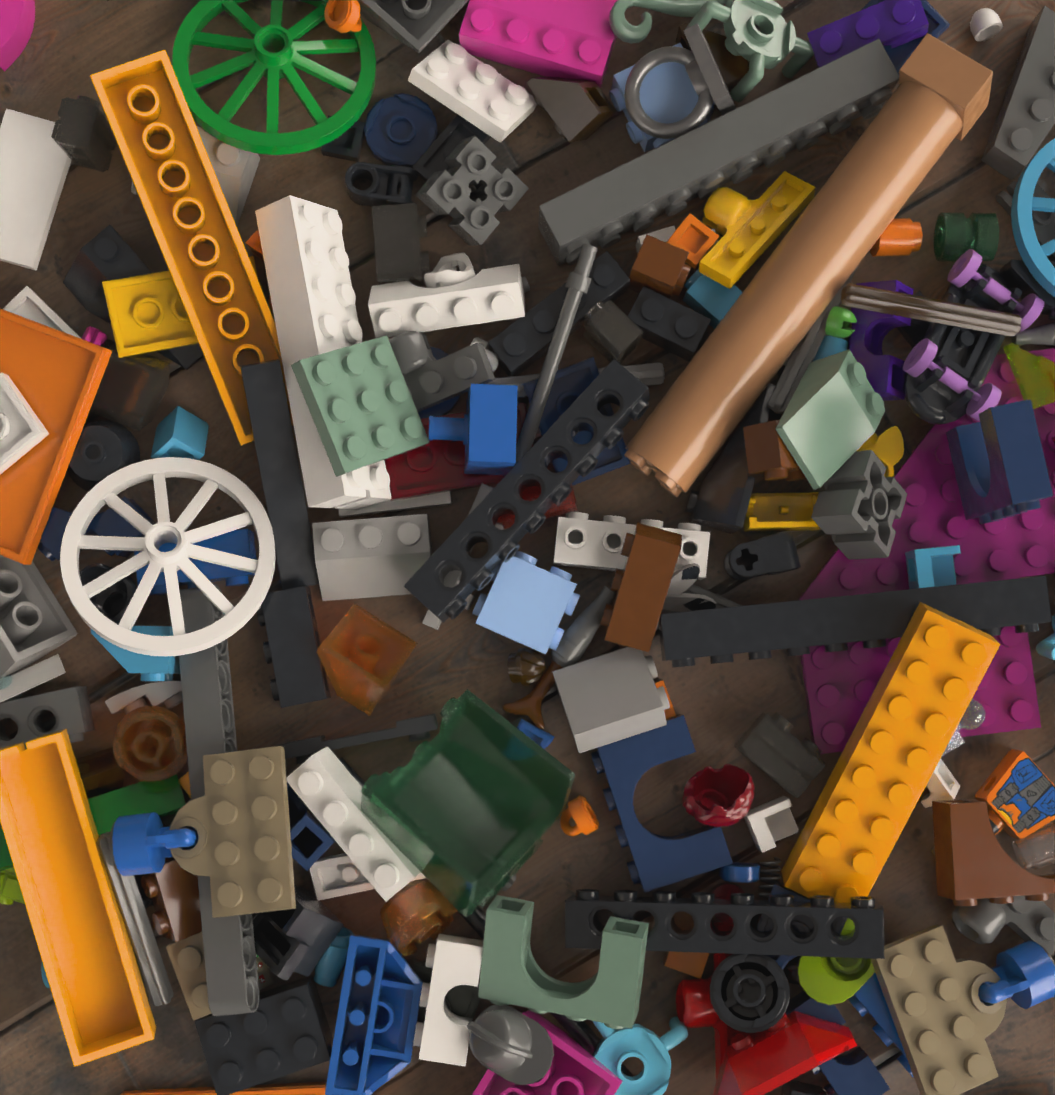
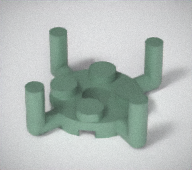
(762, 47)

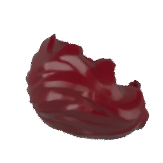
(719, 795)

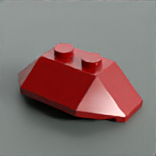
(777, 1055)

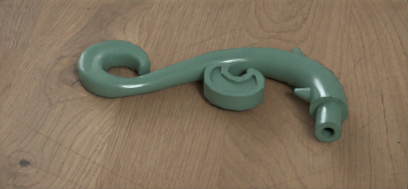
(635, 34)

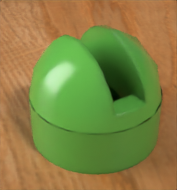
(839, 321)

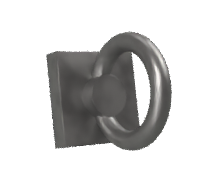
(704, 77)

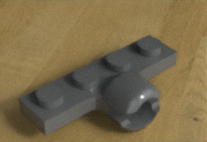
(438, 380)
(1027, 918)

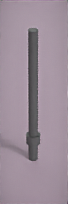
(577, 284)

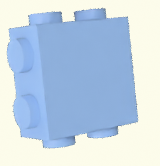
(664, 96)
(527, 603)

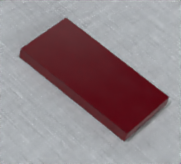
(438, 465)

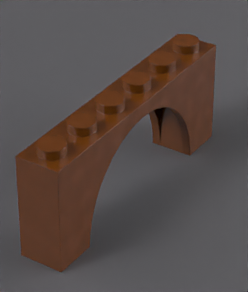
(974, 863)

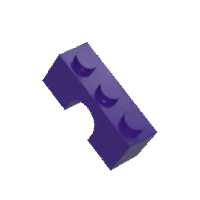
(890, 21)
(882, 371)

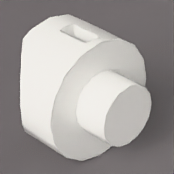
(446, 273)

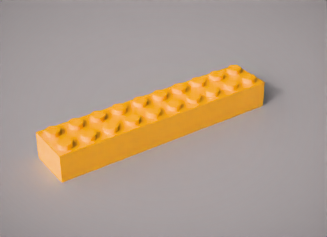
(191, 224)

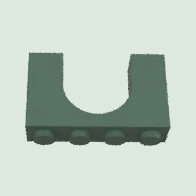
(514, 977)

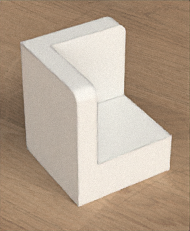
(771, 823)

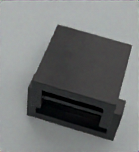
(295, 937)

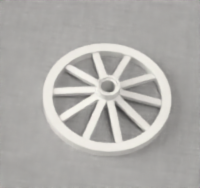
(168, 562)

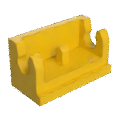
(781, 512)

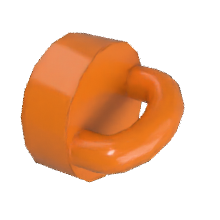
(343, 15)
(583, 815)

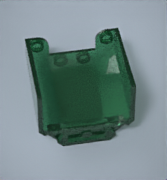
(470, 802)

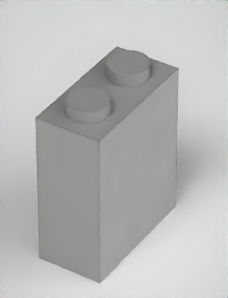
(611, 697)

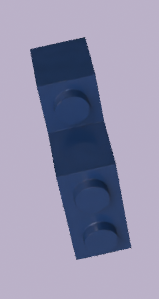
(103, 524)

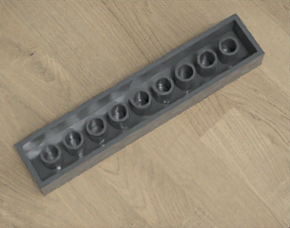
(718, 153)

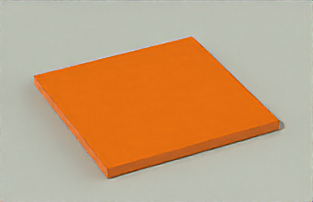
(59, 383)

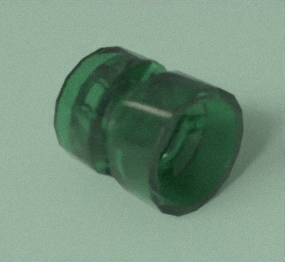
(957, 234)

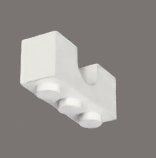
(444, 1034)

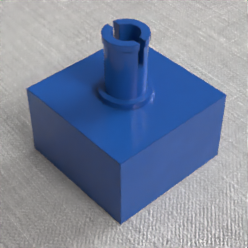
(486, 429)

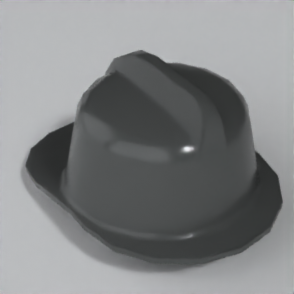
(511, 1044)

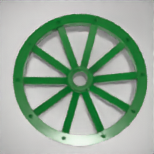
(273, 67)

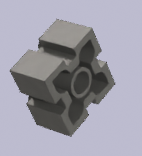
(449, 191)
(860, 507)

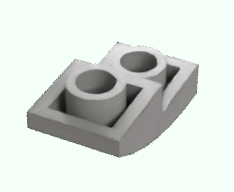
(158, 693)

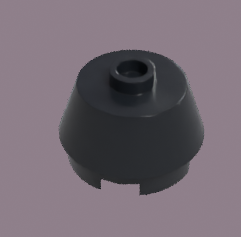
(102, 451)
(749, 992)

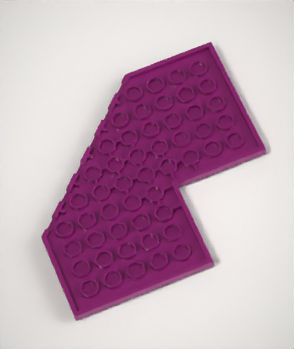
(933, 517)

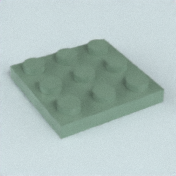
(360, 404)

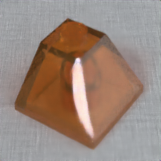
(364, 658)

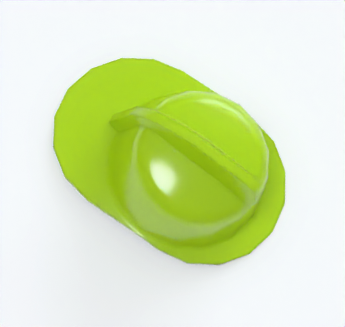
(834, 978)

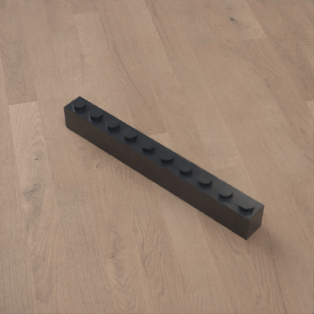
(847, 619)

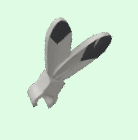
(685, 602)

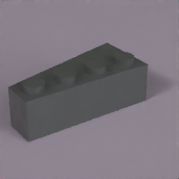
(1028, 101)

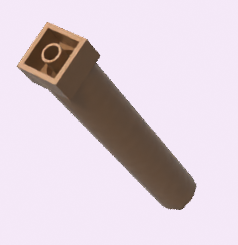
(935, 102)

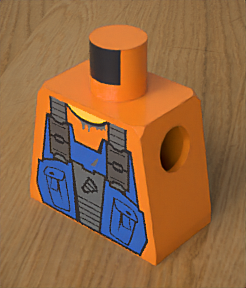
(1018, 796)

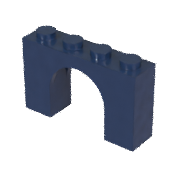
(1000, 463)
(655, 857)

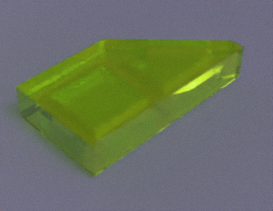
(1033, 375)

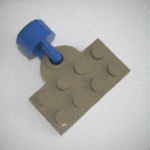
(230, 834)
(952, 1005)

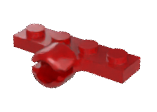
(696, 1009)

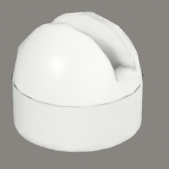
(985, 24)

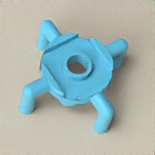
(645, 1045)

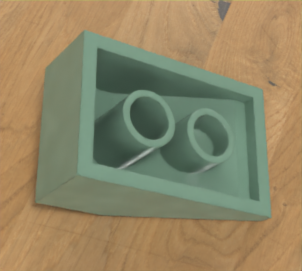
(830, 416)

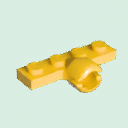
(749, 225)

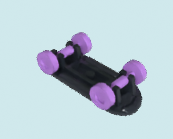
(953, 361)

